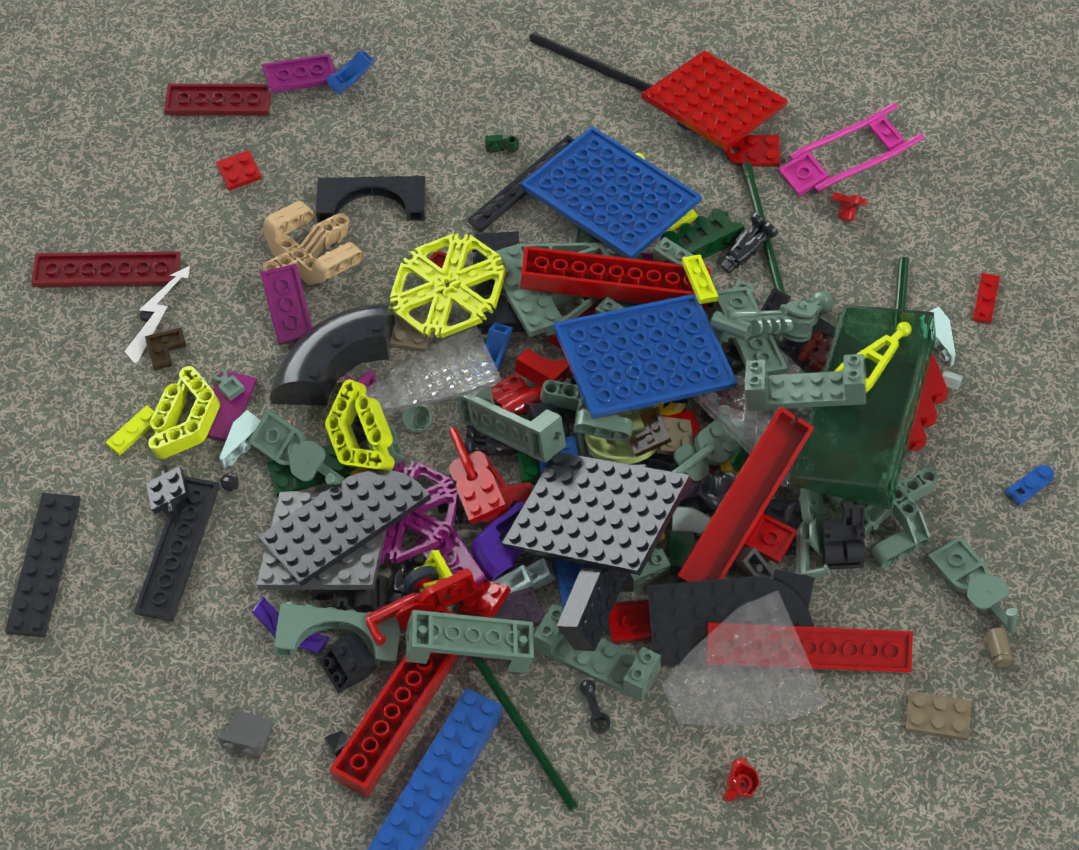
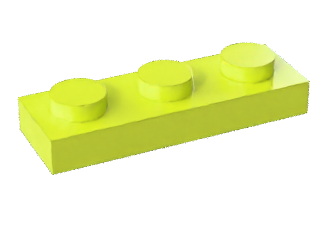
(699, 279)
(131, 431)

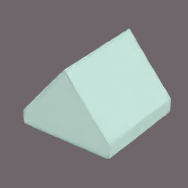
(952, 379)

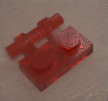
(817, 358)

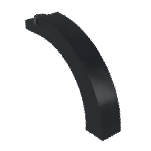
(773, 302)

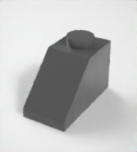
(751, 563)

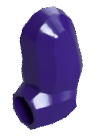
(488, 548)

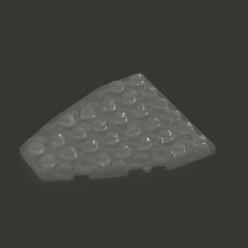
(453, 370)
(746, 671)

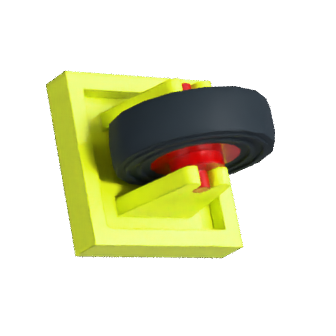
(428, 574)

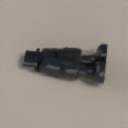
(747, 244)
(485, 444)
(395, 585)

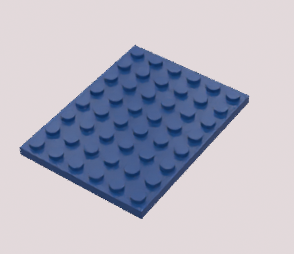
(611, 193)
(644, 355)

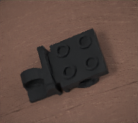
(845, 538)
(357, 600)

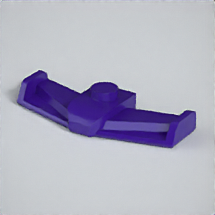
(269, 618)

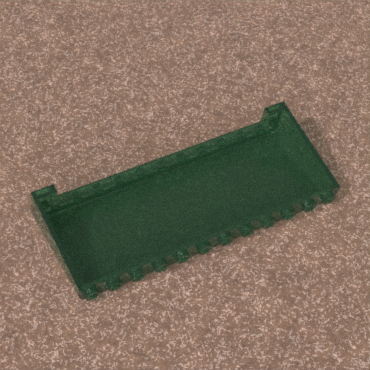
(862, 447)

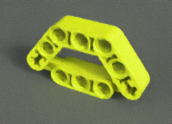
(349, 402)
(174, 439)

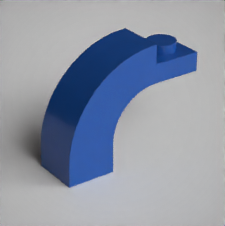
(350, 72)
(498, 343)

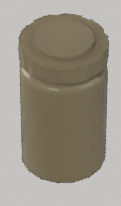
(999, 647)

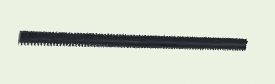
(591, 63)

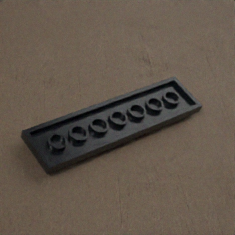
(177, 552)
(43, 565)

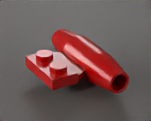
(513, 394)

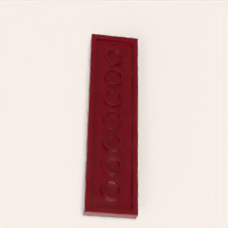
(105, 269)

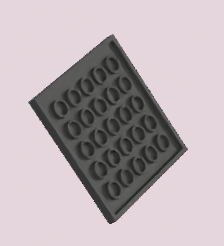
(353, 572)

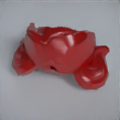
(741, 774)

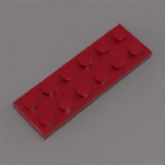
(217, 99)

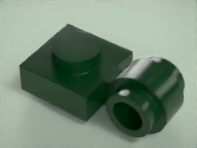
(496, 143)

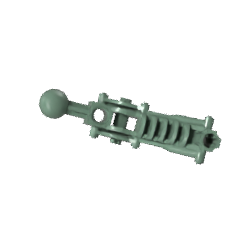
(791, 321)

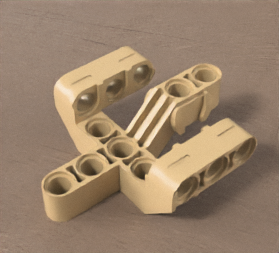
(321, 235)

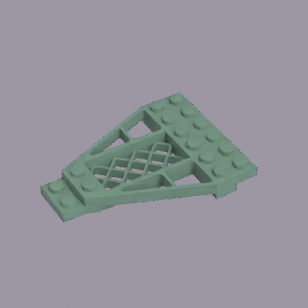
(537, 308)

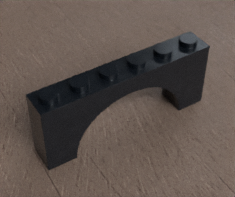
(405, 190)
(504, 312)

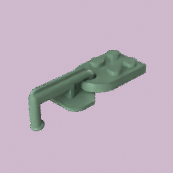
(290, 447)
(710, 447)
(812, 516)
(971, 576)

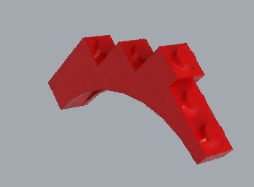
(934, 392)

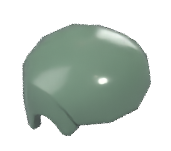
(417, 418)

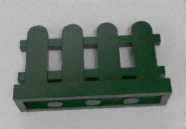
(714, 240)

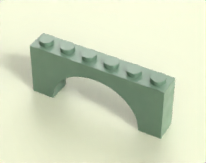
(300, 622)

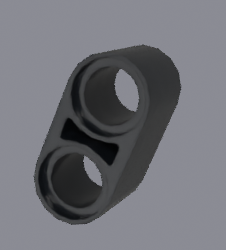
(662, 462)

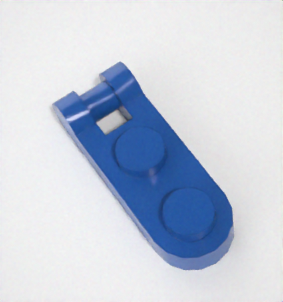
(1030, 484)

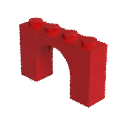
(541, 369)

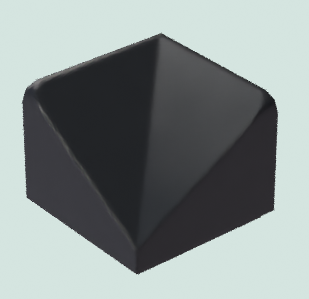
(336, 742)

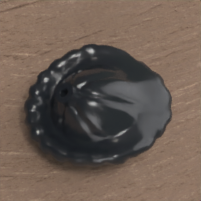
(715, 486)

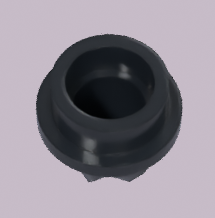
(229, 481)

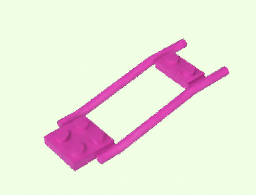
(806, 173)

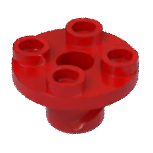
(848, 205)

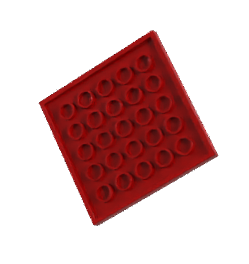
(714, 100)

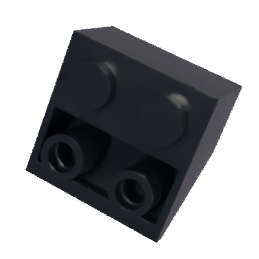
(800, 584)
(347, 662)

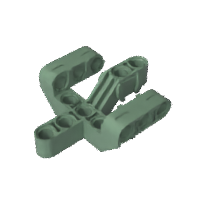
(607, 427)
(915, 529)

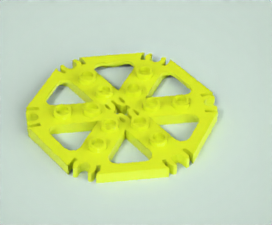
(437, 278)

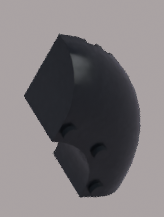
(331, 352)

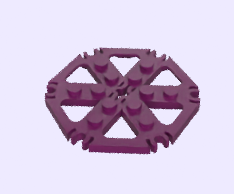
(418, 521)

